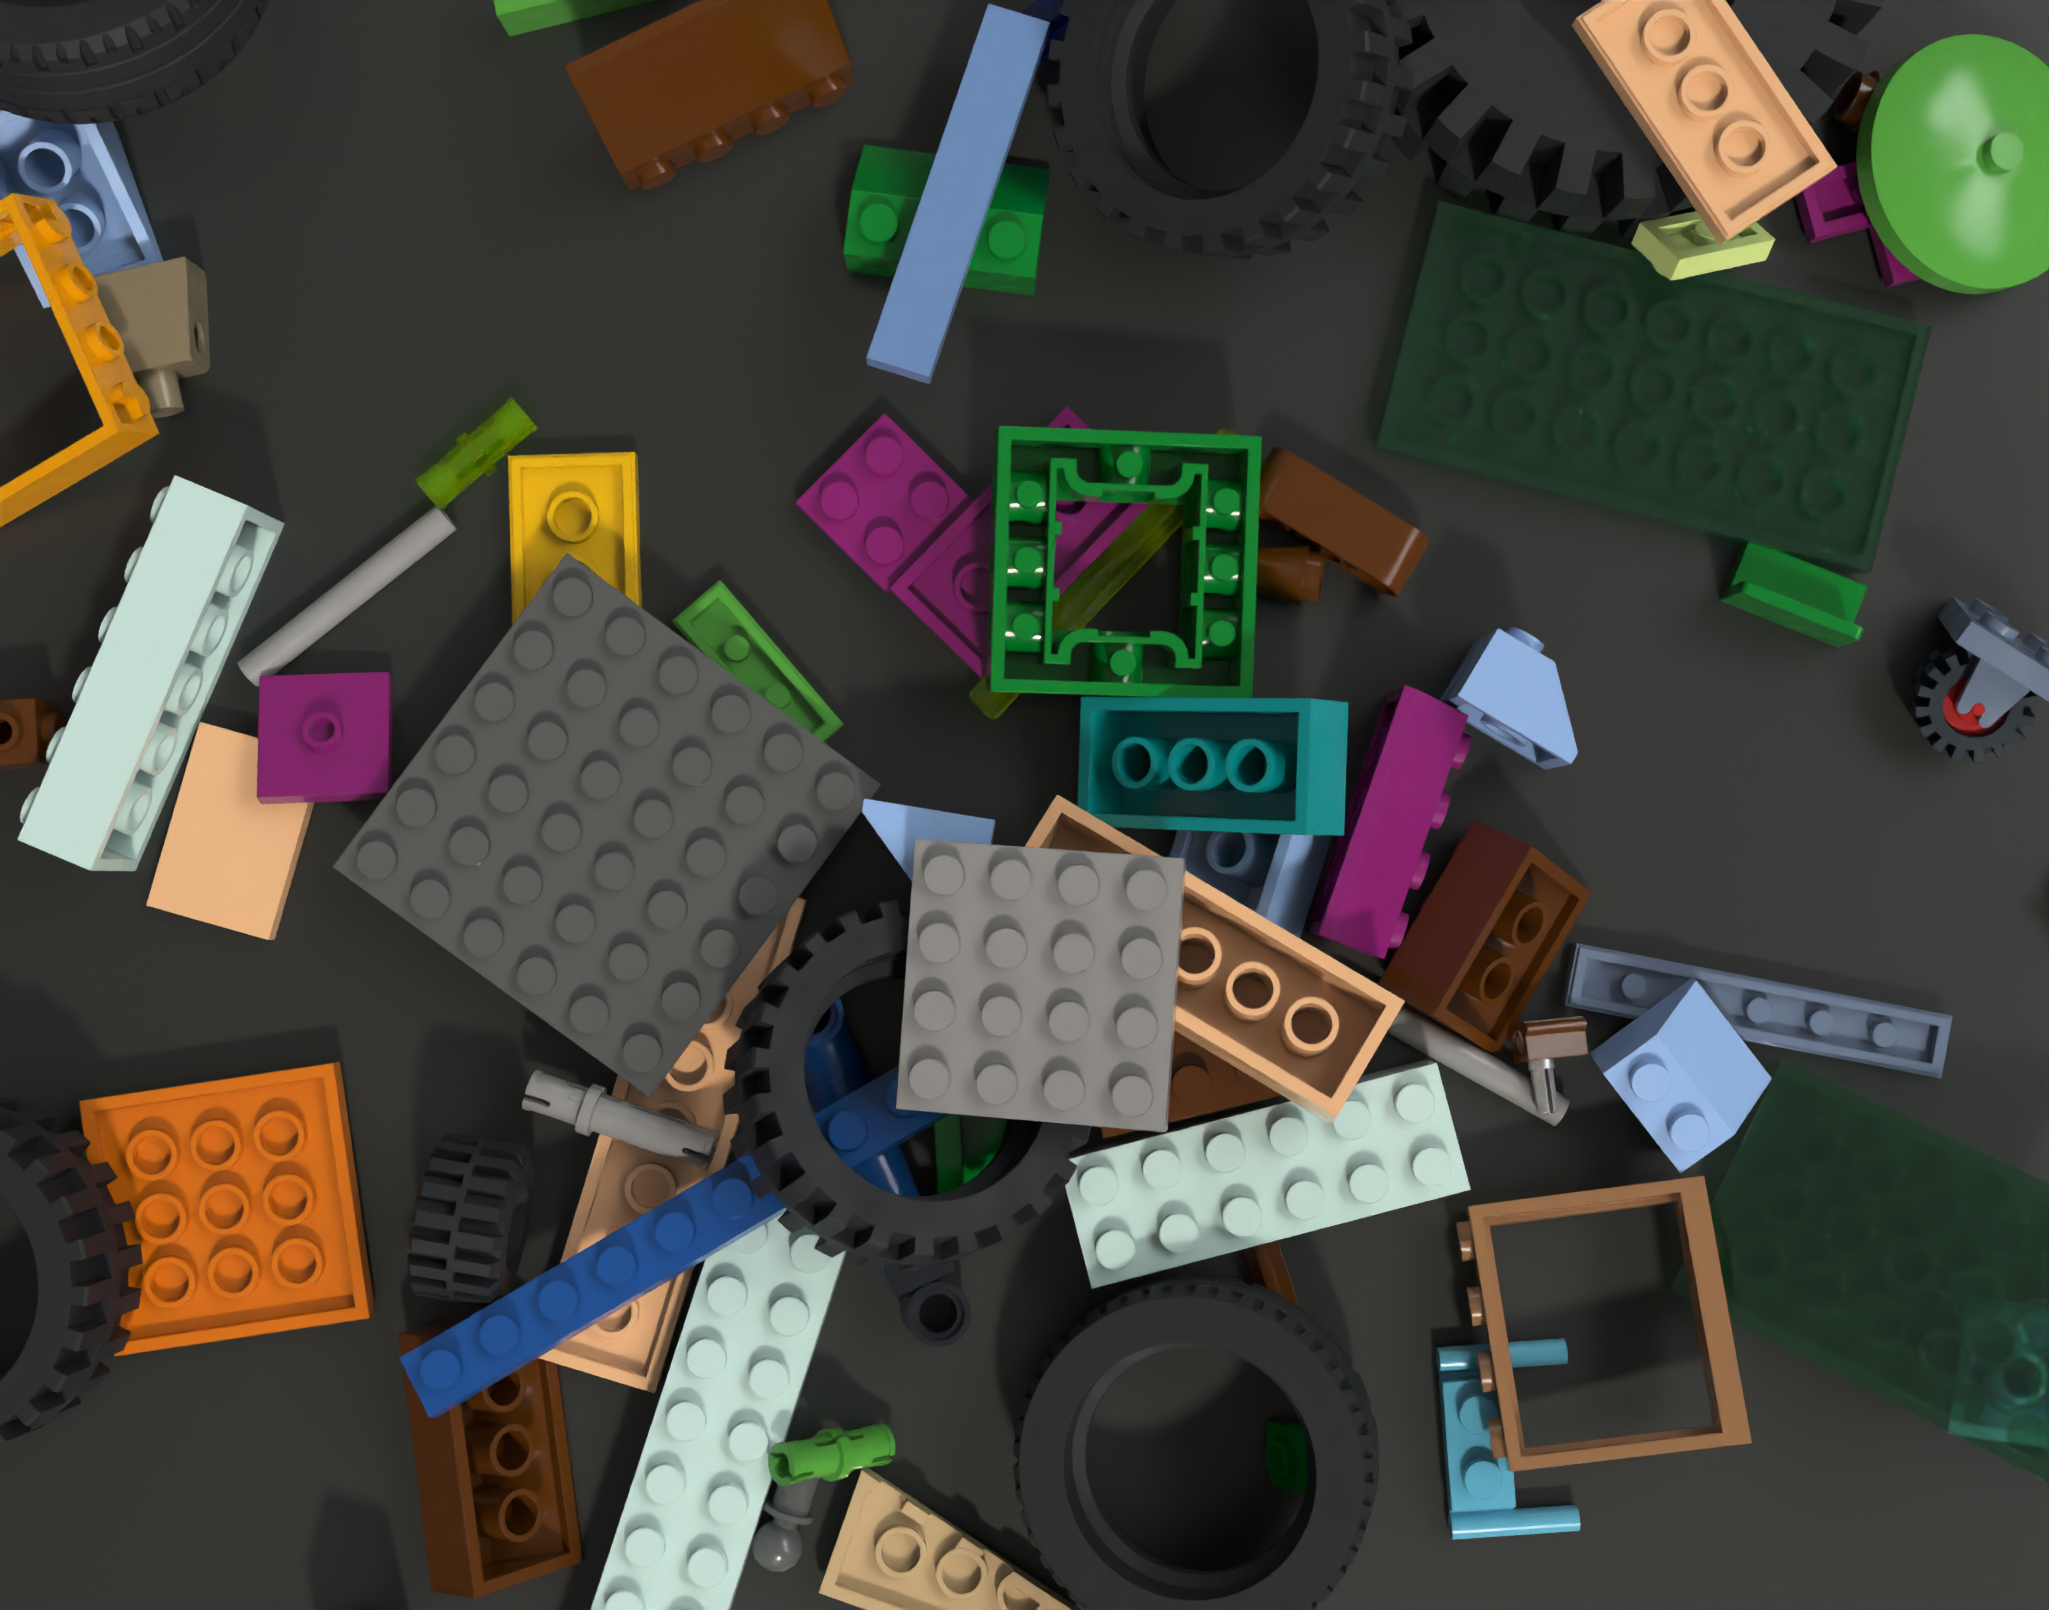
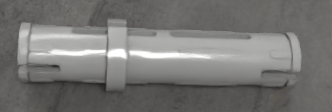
(597, 1112)

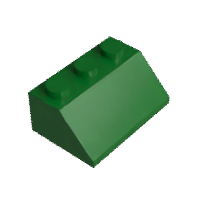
(887, 200)

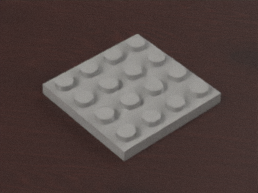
(1041, 984)

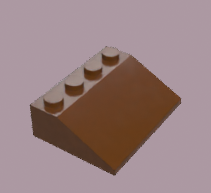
(707, 80)

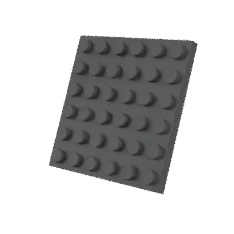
(607, 825)

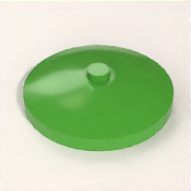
(1961, 163)

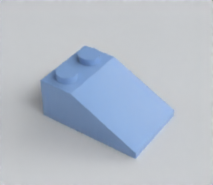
(91, 184)

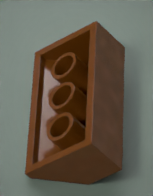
(494, 1480)

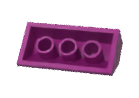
(1388, 823)

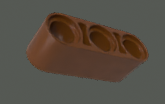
(1339, 522)

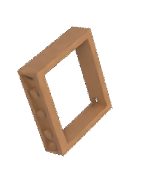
(1708, 1306)

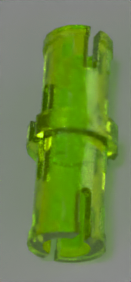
(476, 454)

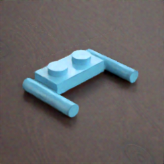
(1476, 1484)

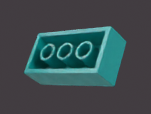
(1215, 764)

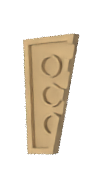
(910, 1558)

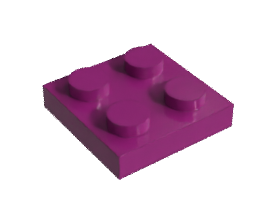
(884, 502)

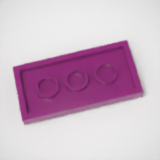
(951, 578)

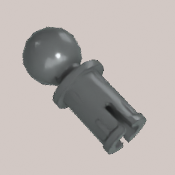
(779, 1542)

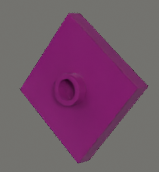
(324, 737)

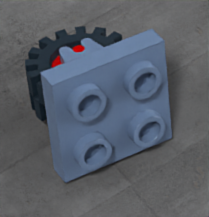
(1982, 687)

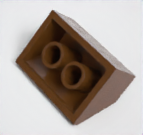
(1485, 936)

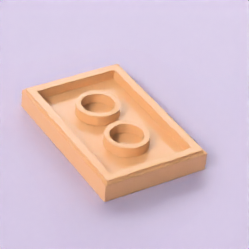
(225, 850)

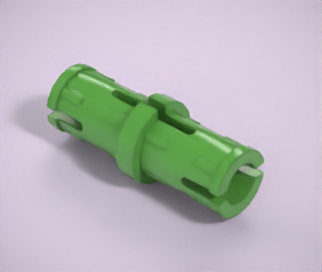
(831, 1454)

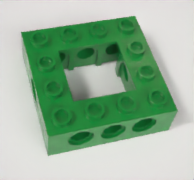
(1220, 498)

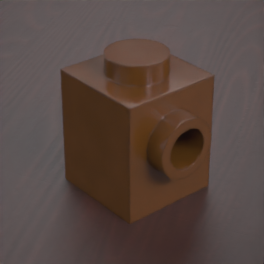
(27, 731)

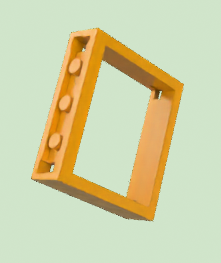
(94, 347)

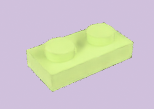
(1686, 248)

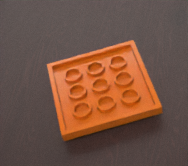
(236, 1205)

